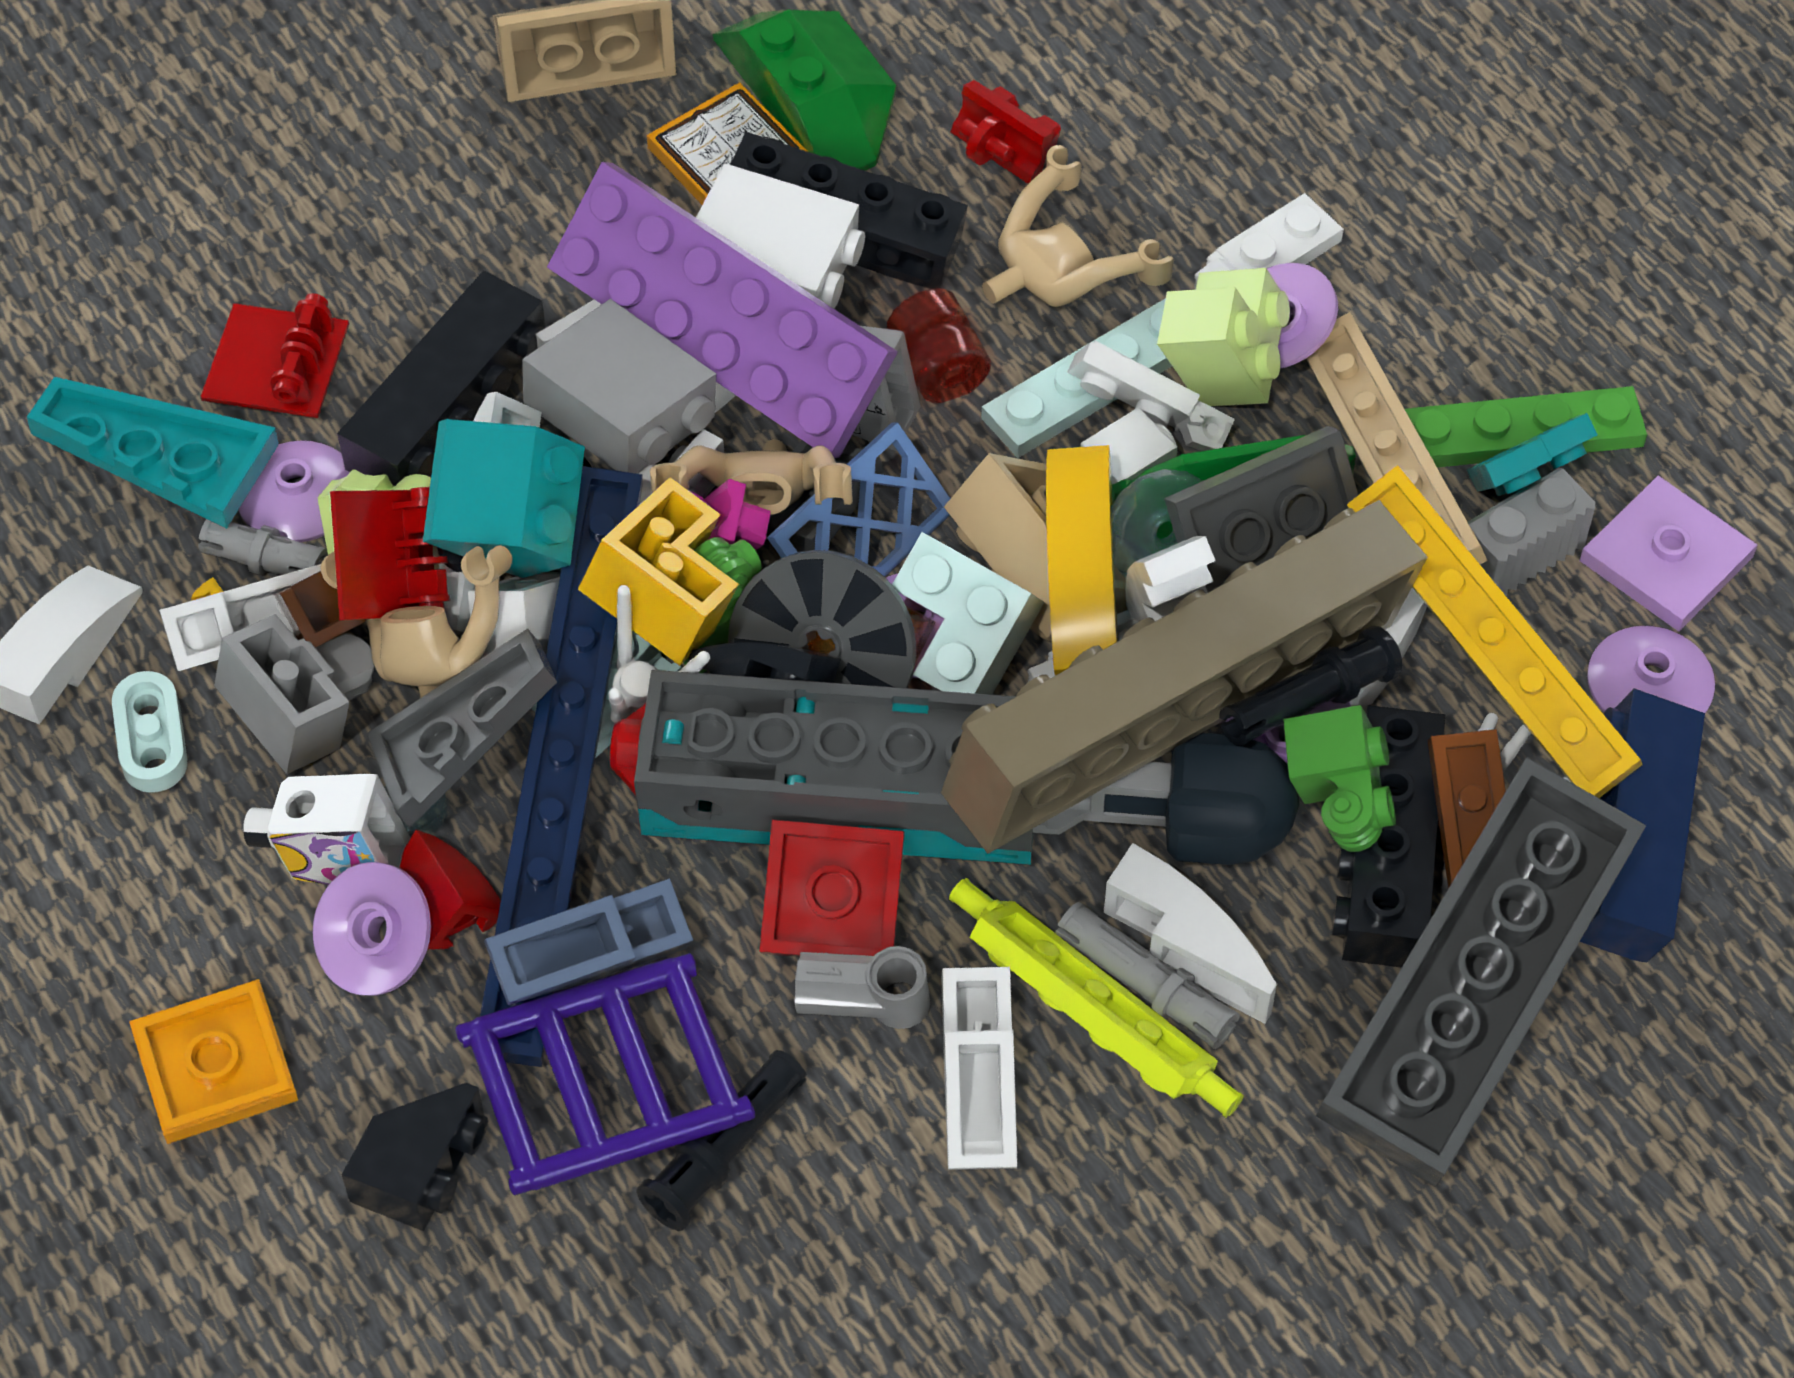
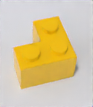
(672, 587)

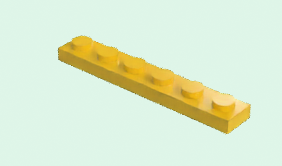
(1505, 645)

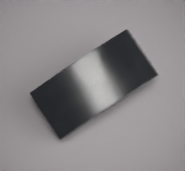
(769, 661)

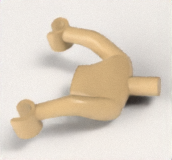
(1055, 259)
(771, 475)
(417, 642)

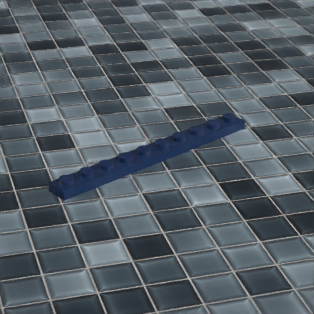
(562, 742)

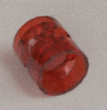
(941, 345)

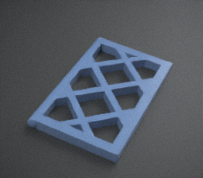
(864, 472)

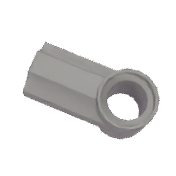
(857, 985)

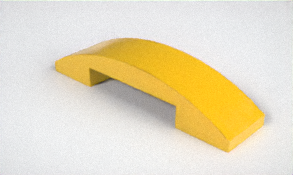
(1080, 552)

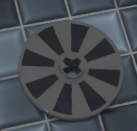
(840, 602)

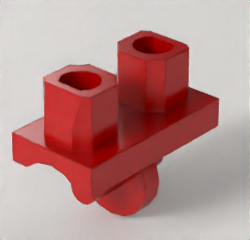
(1003, 132)

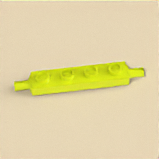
(1094, 1000)

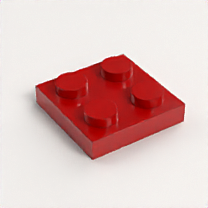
(831, 889)

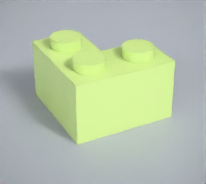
(1226, 335)

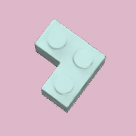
(981, 613)

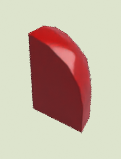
(452, 886)

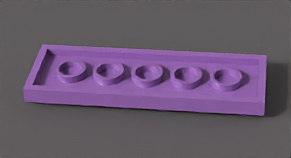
(723, 308)

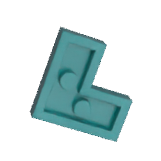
(1519, 464)

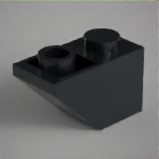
(411, 1155)

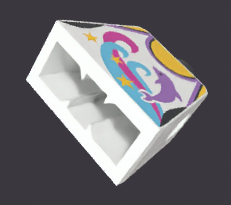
(328, 825)

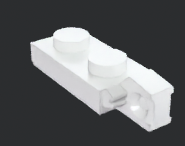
(1288, 235)
(1164, 401)

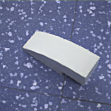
(61, 640)
(1189, 932)
(979, 1068)

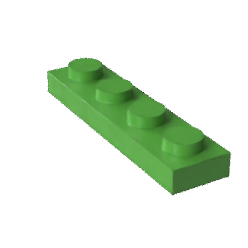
(1484, 429)

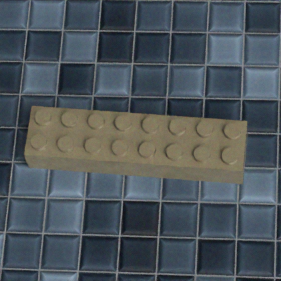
(1176, 674)

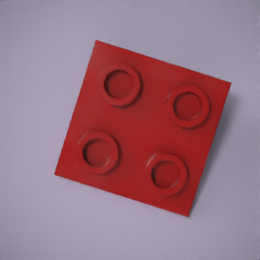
(277, 358)
(383, 553)

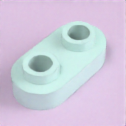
(149, 735)

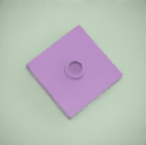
(1668, 553)

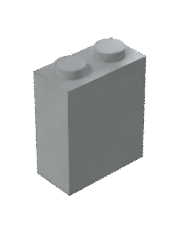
(619, 388)

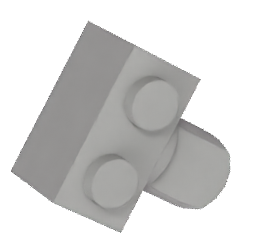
(290, 690)

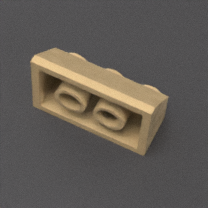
(584, 46)
(1004, 519)

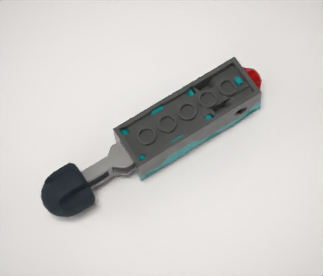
(742, 751)

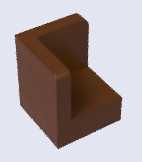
(314, 610)

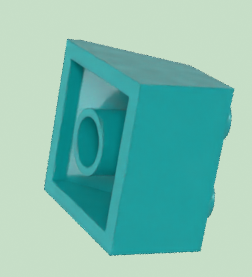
(505, 490)

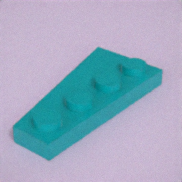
(163, 447)

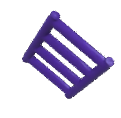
(595, 1148)

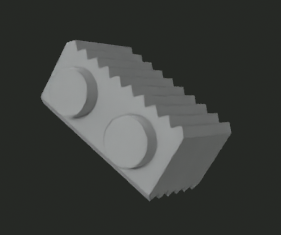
(1533, 529)

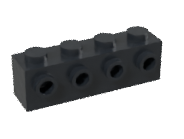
(905, 228)
(444, 377)
(1394, 877)

